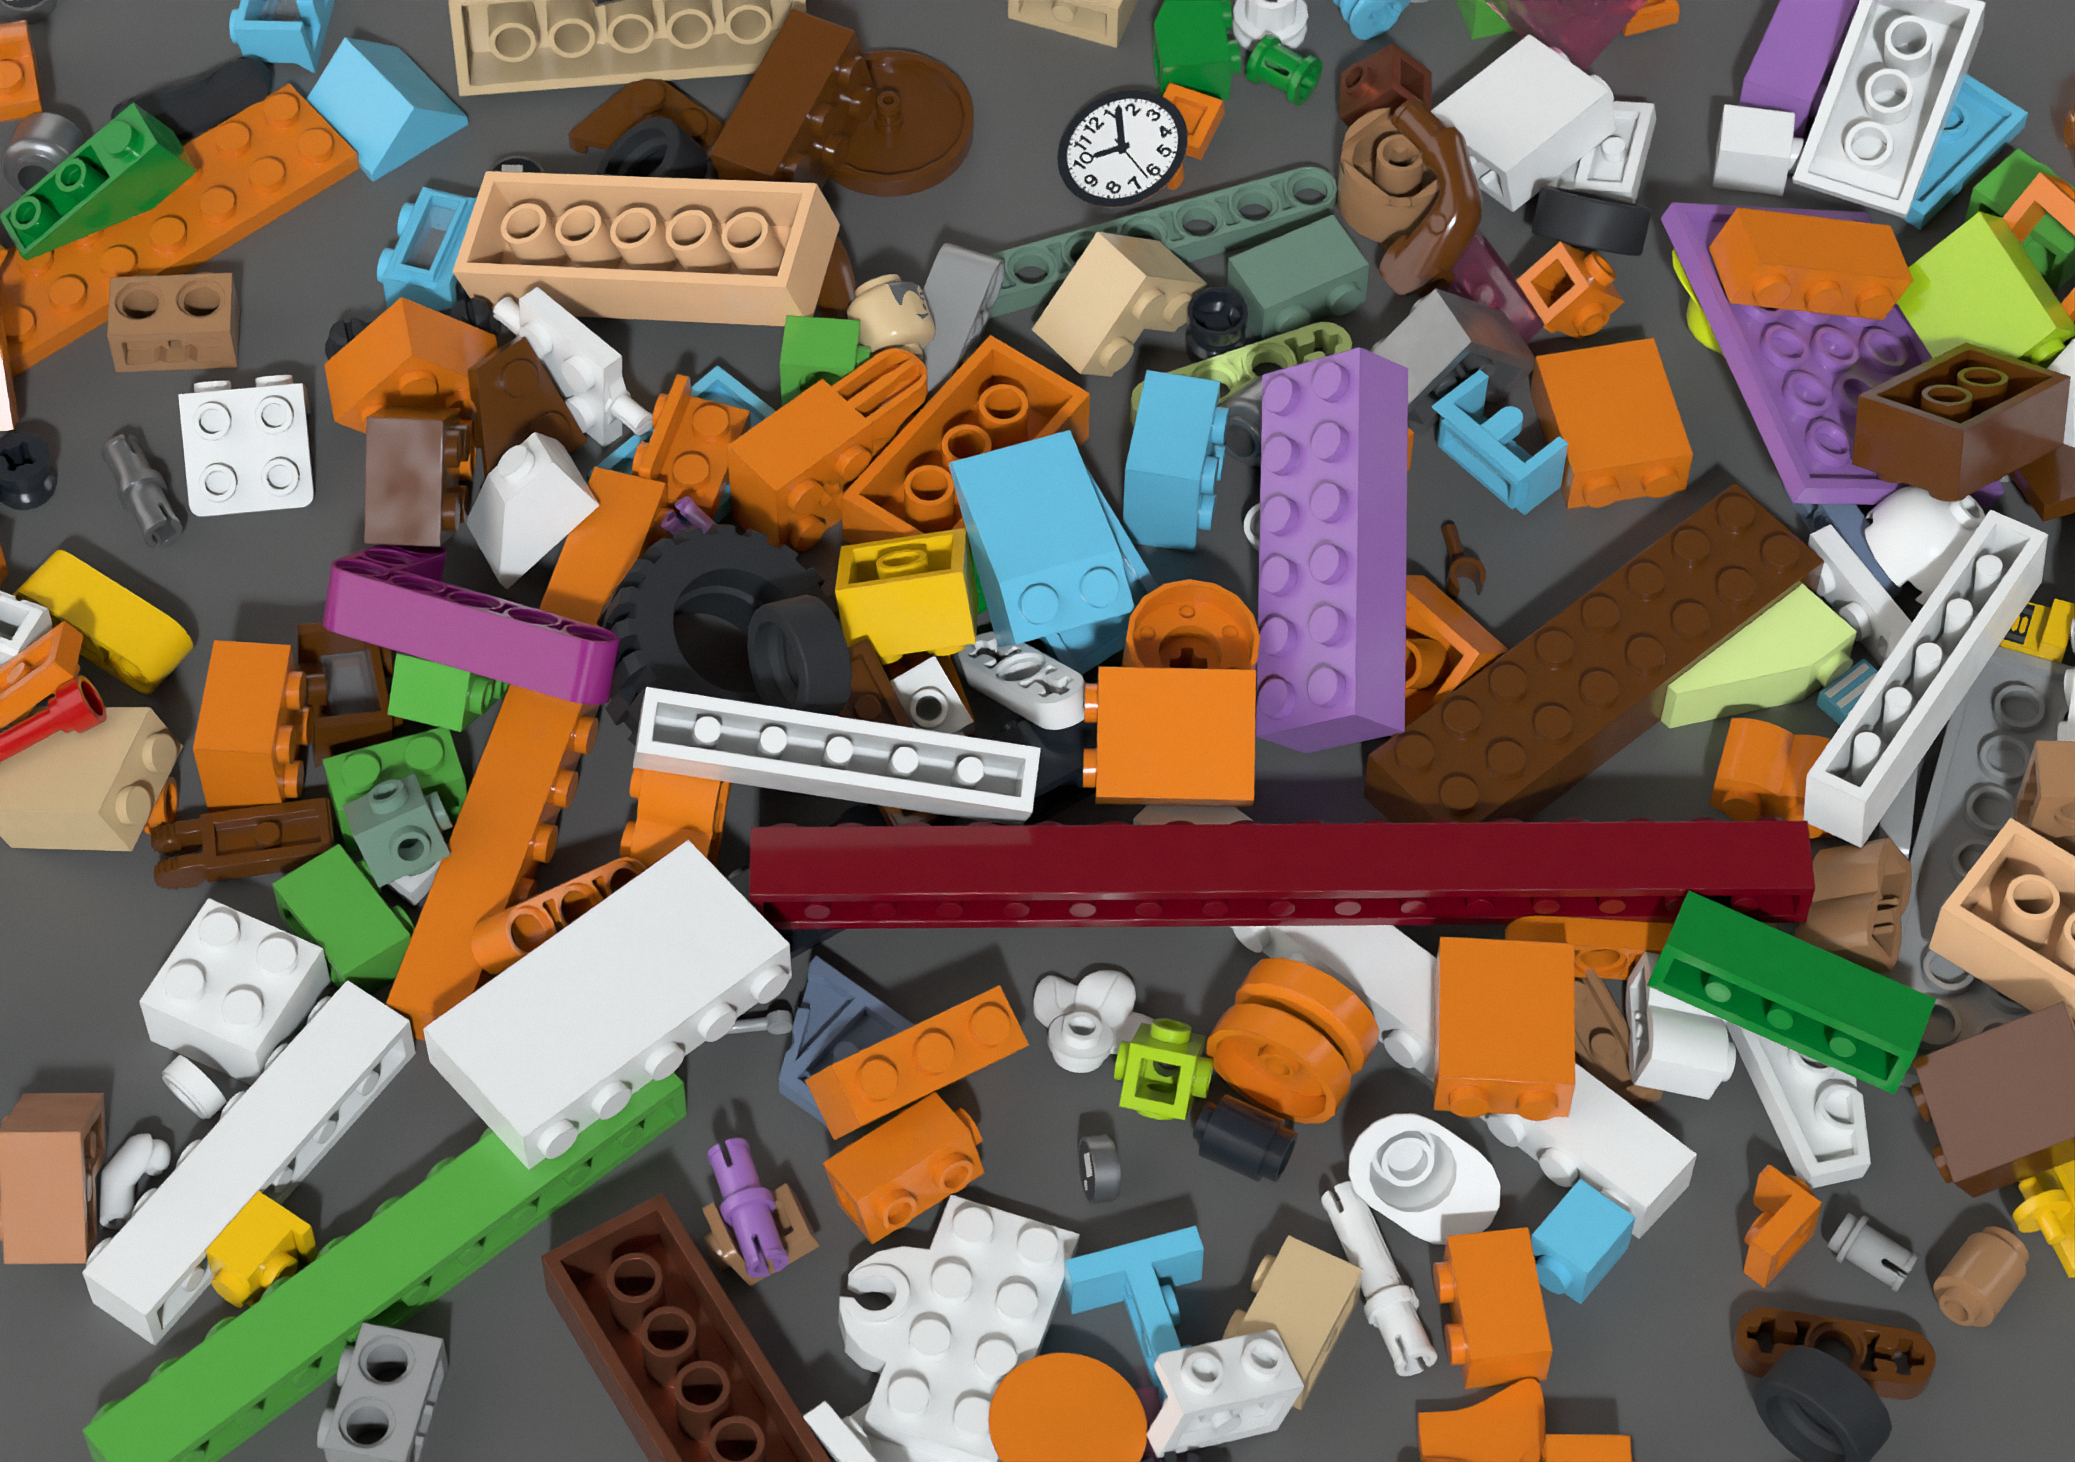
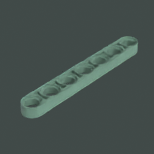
(1166, 225)

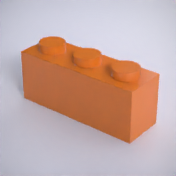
(1810, 264)
(916, 1062)

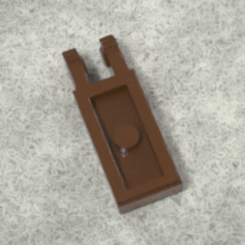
(243, 842)

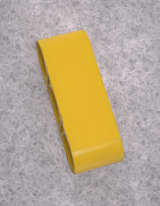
(118, 627)

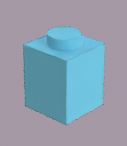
(1580, 1242)

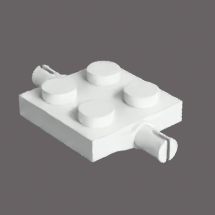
(578, 364)

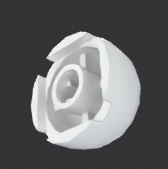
(1920, 536)

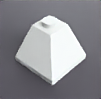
(528, 506)

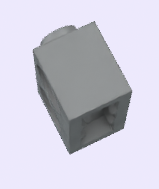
(397, 1407)

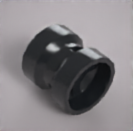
(1215, 323)

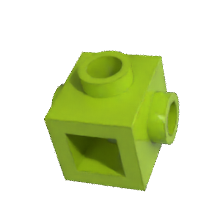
(1159, 1091)

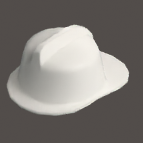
(1424, 1177)

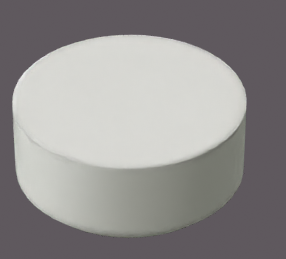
(193, 1087)

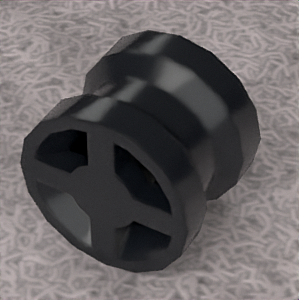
(33, 479)

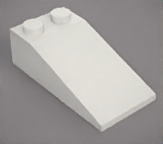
(1890, 100)

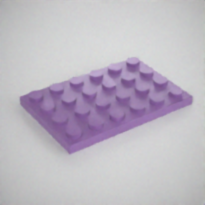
(1801, 367)

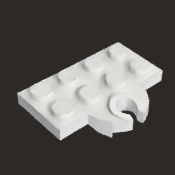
(954, 1325)

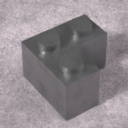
(1448, 343)

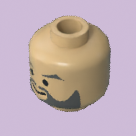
(892, 315)

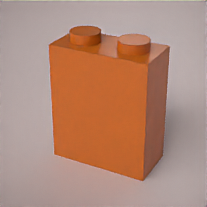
(1617, 422)
(1172, 736)
(1504, 1028)

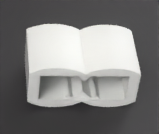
(1672, 1041)

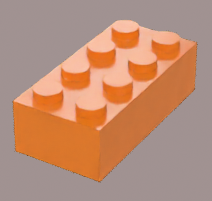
(983, 407)

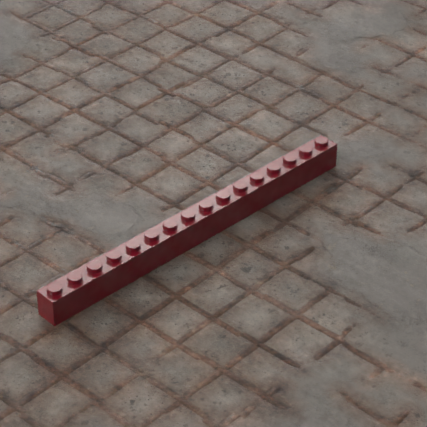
(1274, 873)

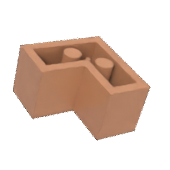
(48, 1176)

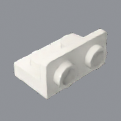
(1223, 1392)

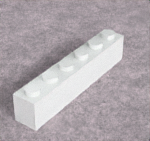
(1924, 678)
(836, 757)
(261, 1143)

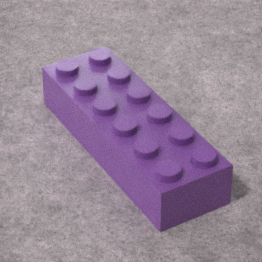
(1333, 552)

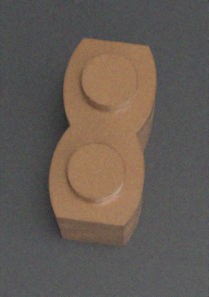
(1859, 903)

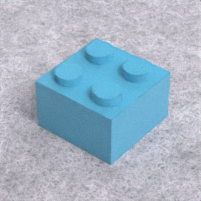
(1174, 461)

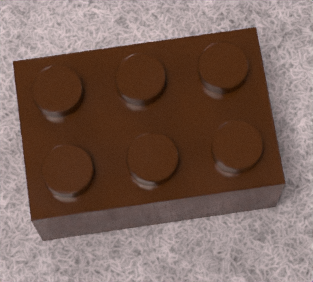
(798, 106)
(1960, 421)

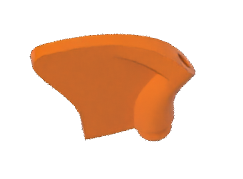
(1495, 1430)

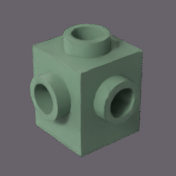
(399, 829)

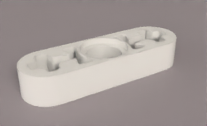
(1025, 681)

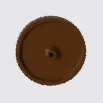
(915, 130)

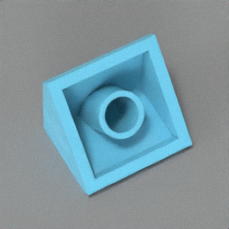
(383, 105)

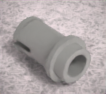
(1869, 1249)

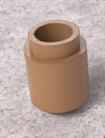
(1981, 1277)

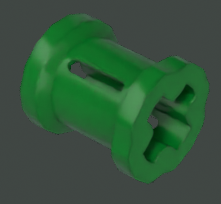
(1302, 75)

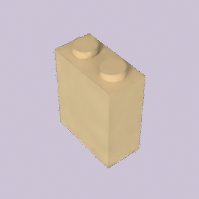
(88, 785)

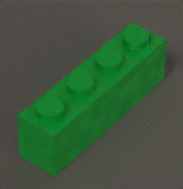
(1792, 992)

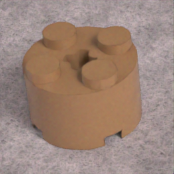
(1383, 181)

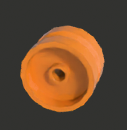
(1293, 1040)

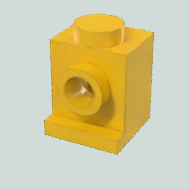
(258, 1250)

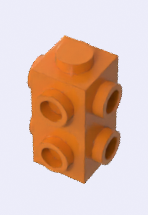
(905, 1166)

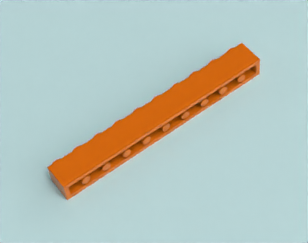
(525, 766)

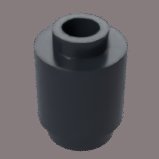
(1244, 1139)

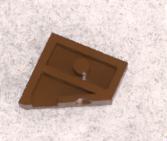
(516, 400)

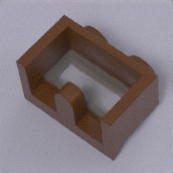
(345, 691)

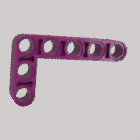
(400, 603)

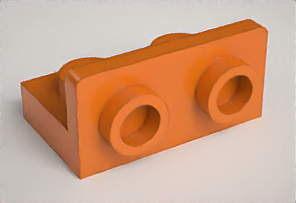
(690, 446)

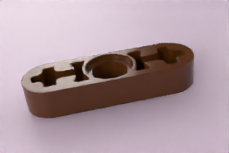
(1856, 1335)

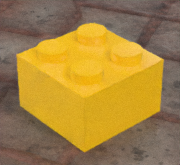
(909, 594)

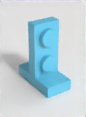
(1144, 1279)

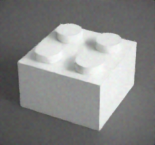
(234, 991)

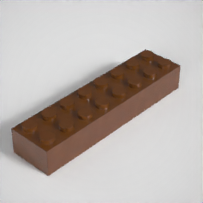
(1591, 672)

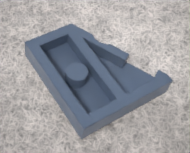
(830, 1026)

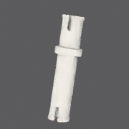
(1389, 1302)

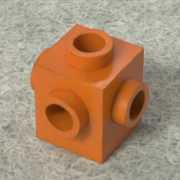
(1572, 290)

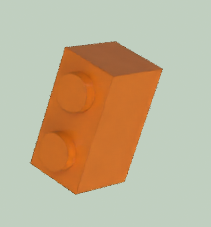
(1494, 1308)

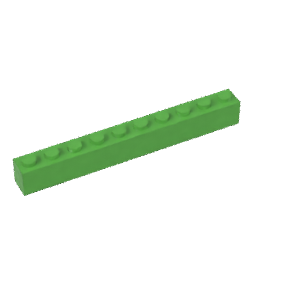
(378, 1276)

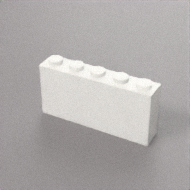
(609, 1005)

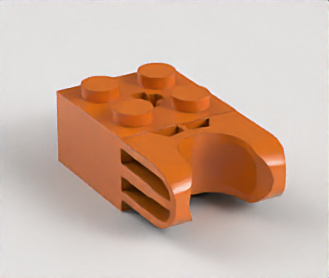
(811, 450)

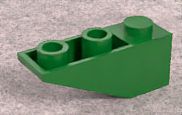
(1194, 47)
(104, 182)

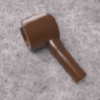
(1461, 564)

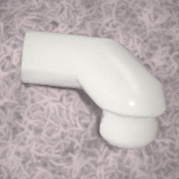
(123, 1171)

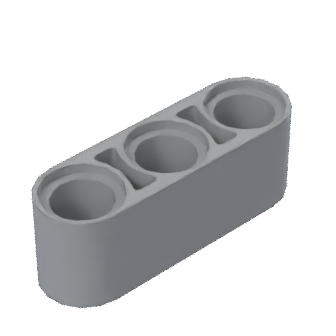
(960, 300)

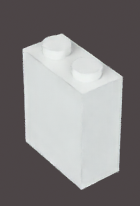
(1528, 119)

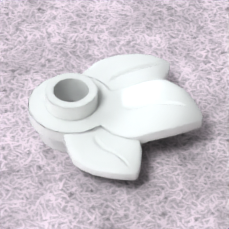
(1088, 1018)

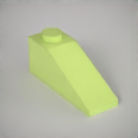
(1765, 664)

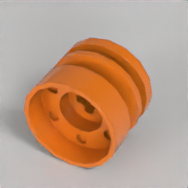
(1191, 628)

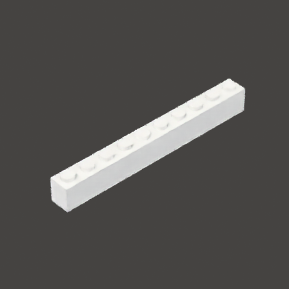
(1599, 1142)

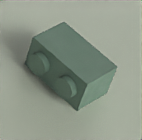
(1299, 278)

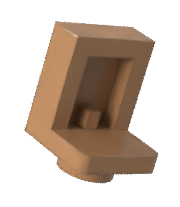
(791, 1223)

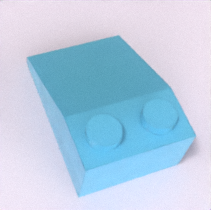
(1040, 539)

